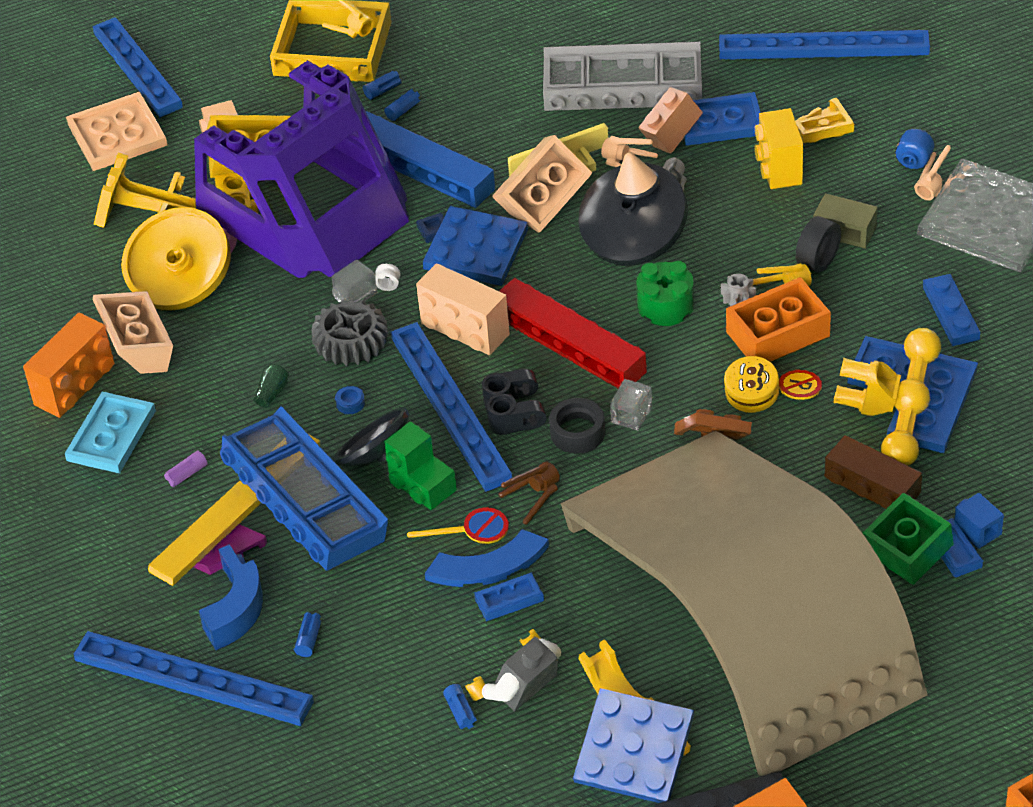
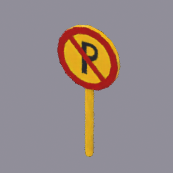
(800, 384)

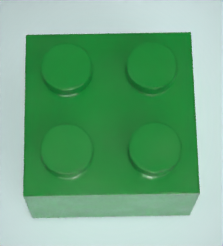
(909, 538)

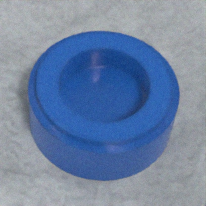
(350, 400)

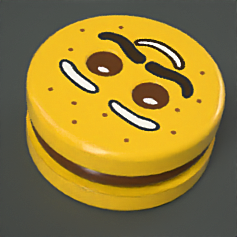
(751, 384)

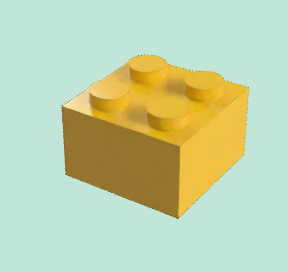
(779, 148)

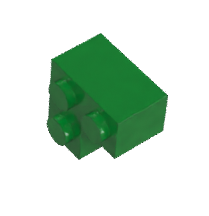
(416, 468)

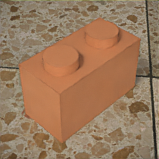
(670, 120)

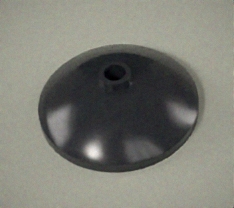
(369, 442)

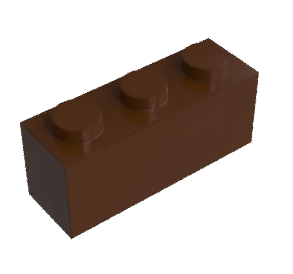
(871, 473)

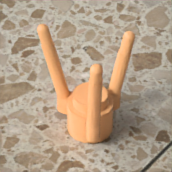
(615, 149)
(930, 182)

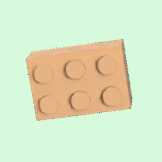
(463, 309)

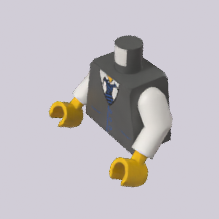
(521, 674)

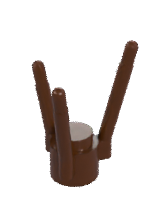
(539, 478)

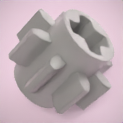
(737, 289)

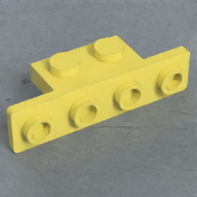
(578, 143)

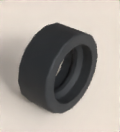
(818, 244)
(574, 409)

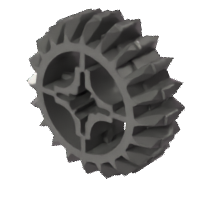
(349, 332)

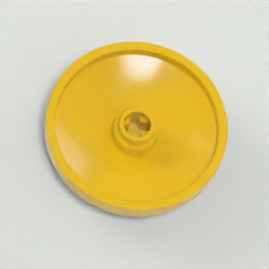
(176, 257)

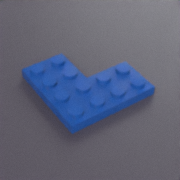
(948, 386)

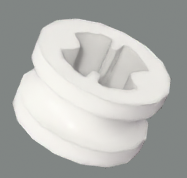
(387, 270)

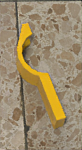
(606, 674)

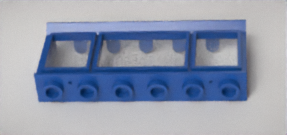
(304, 489)

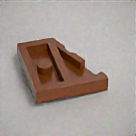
(706, 422)

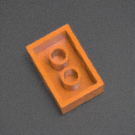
(778, 321)
(69, 365)

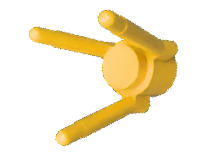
(357, 22)
(788, 274)

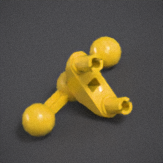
(887, 391)

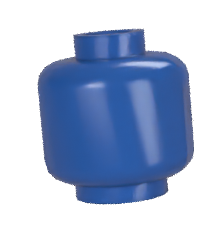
(914, 148)

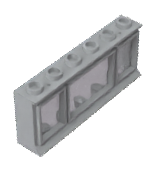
(619, 75)

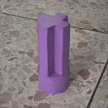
(185, 468)

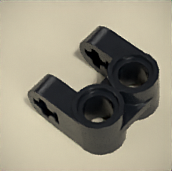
(499, 401)

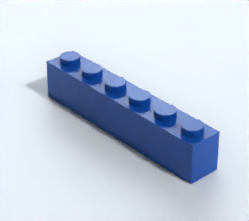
(434, 163)

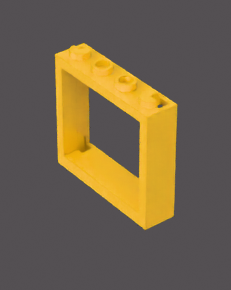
(333, 13)

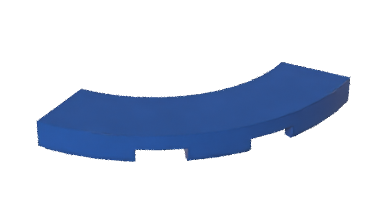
(488, 567)

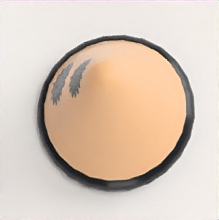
(635, 179)

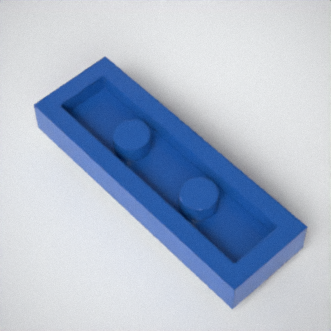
(951, 310)

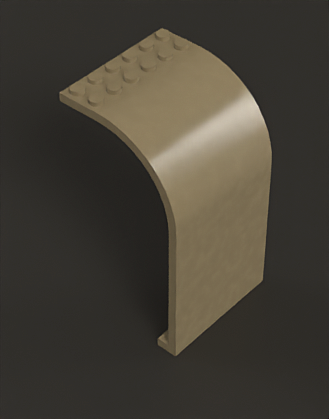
(774, 586)

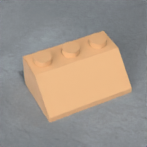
(542, 183)
(136, 330)

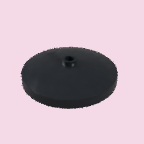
(632, 230)

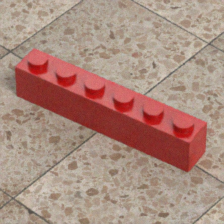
(572, 335)

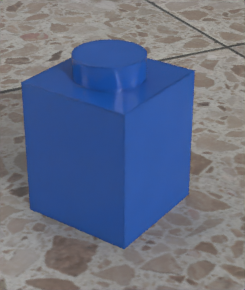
(979, 520)

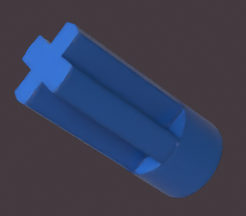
(381, 85)
(402, 105)
(307, 634)
(459, 706)

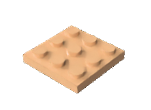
(116, 127)

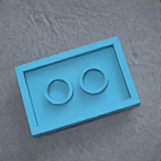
(110, 432)

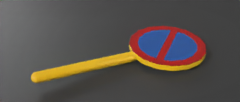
(480, 525)

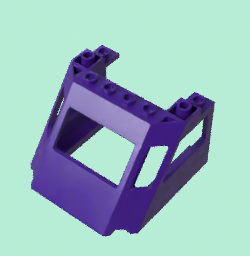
(335, 136)

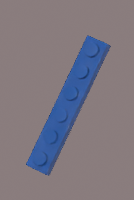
(137, 67)

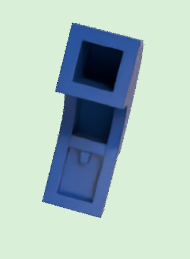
(240, 608)

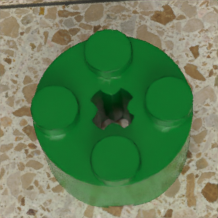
(665, 292)

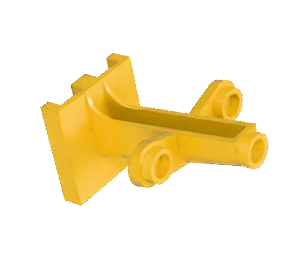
(128, 193)

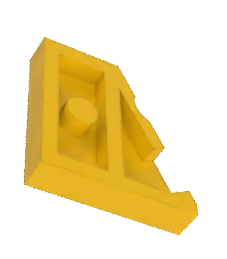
(825, 123)

